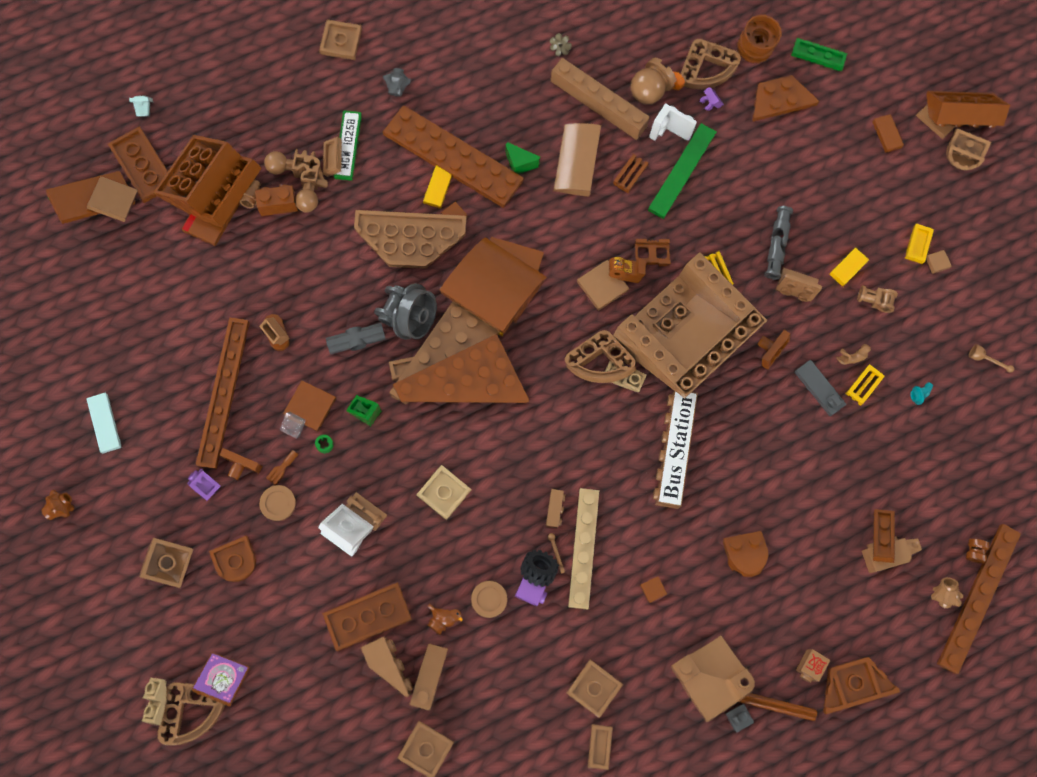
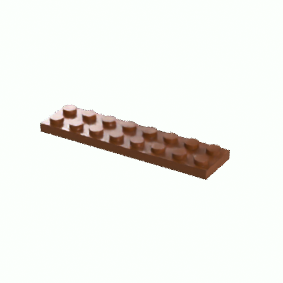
(453, 156)

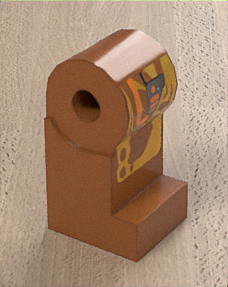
(626, 269)

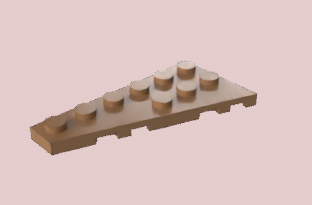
(452, 334)

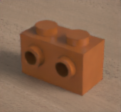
(276, 200)

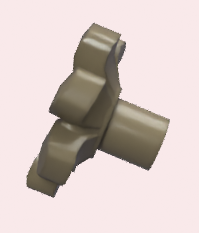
(560, 44)

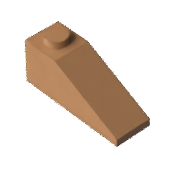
(429, 677)

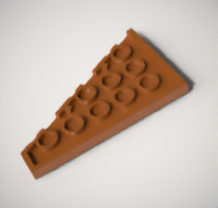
(472, 375)

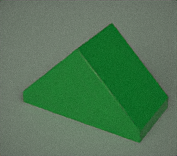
(520, 159)
(364, 410)

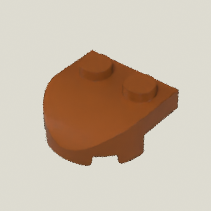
(746, 553)

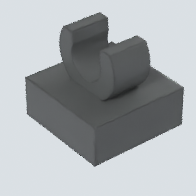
(739, 717)

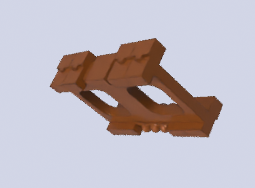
(652, 246)

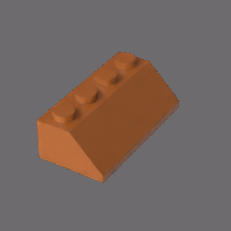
(966, 109)

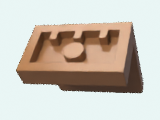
(798, 285)

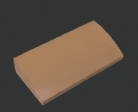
(577, 159)

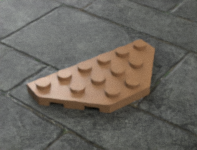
(409, 238)

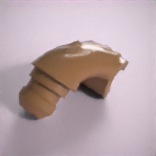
(858, 356)

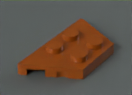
(781, 97)
(855, 684)

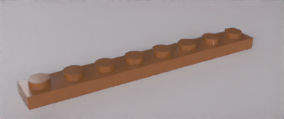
(222, 393)
(978, 599)

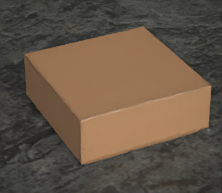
(938, 261)

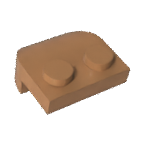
(966, 150)

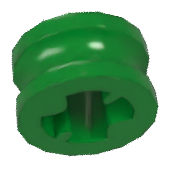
(321, 438)

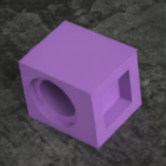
(531, 593)

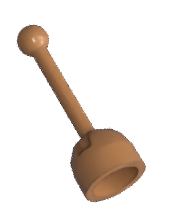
(979, 353)

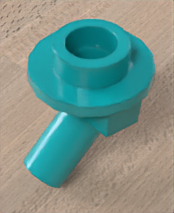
(919, 394)

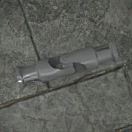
(777, 249)

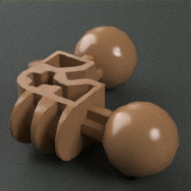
(304, 167)

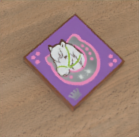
(220, 679)

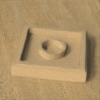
(444, 492)

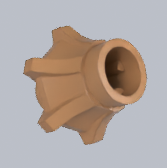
(947, 593)

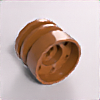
(759, 38)

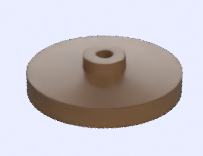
(277, 503)
(489, 599)

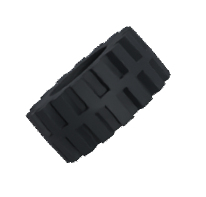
(539, 576)

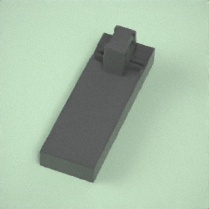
(820, 388)

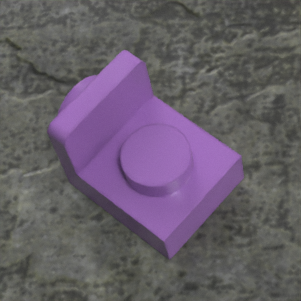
(203, 484)

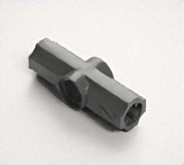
(355, 338)

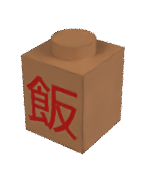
(812, 666)

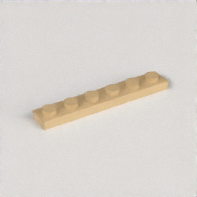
(583, 549)

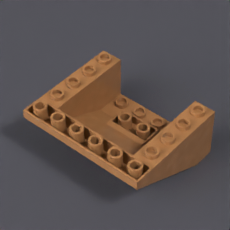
(690, 327)

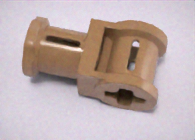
(881, 298)

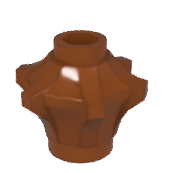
(57, 505)

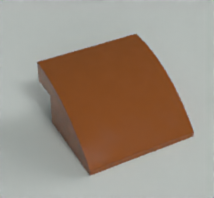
(208, 179)
(493, 285)

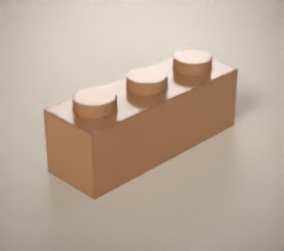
(555, 508)

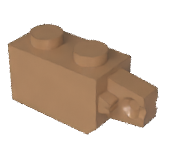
(903, 553)

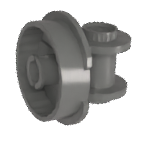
(408, 311)

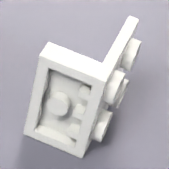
(673, 120)

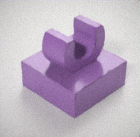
(713, 99)

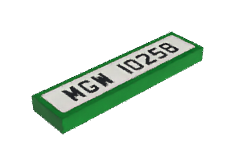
(350, 135)

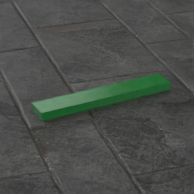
(682, 171)

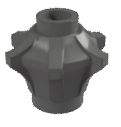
(396, 82)

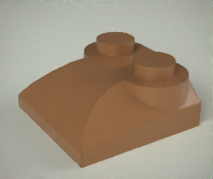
(166, 562)

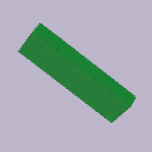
(819, 54)

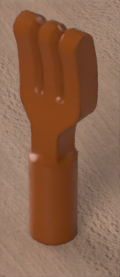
(279, 471)

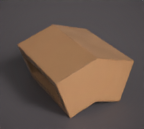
(271, 323)

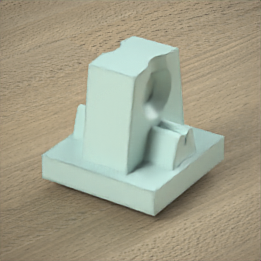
(141, 105)

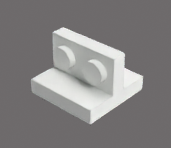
(345, 529)

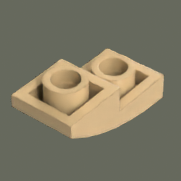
(633, 382)
(156, 694)

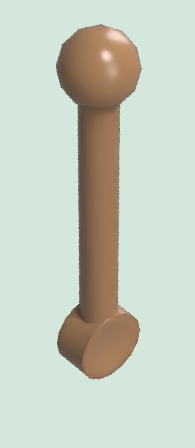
(551, 537)

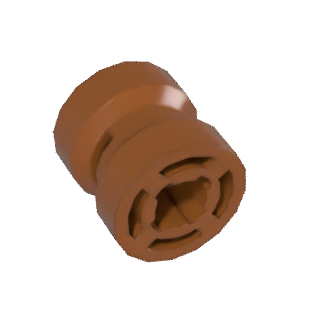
(977, 550)

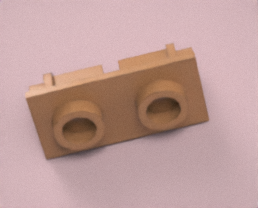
(366, 510)

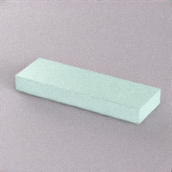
(103, 423)

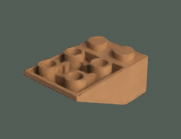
(383, 661)

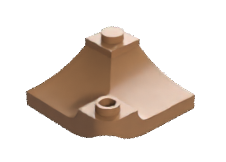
(713, 678)

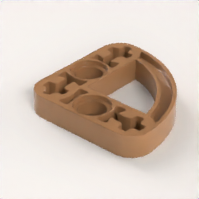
(705, 54)
(606, 348)
(185, 697)

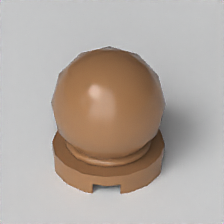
(652, 82)

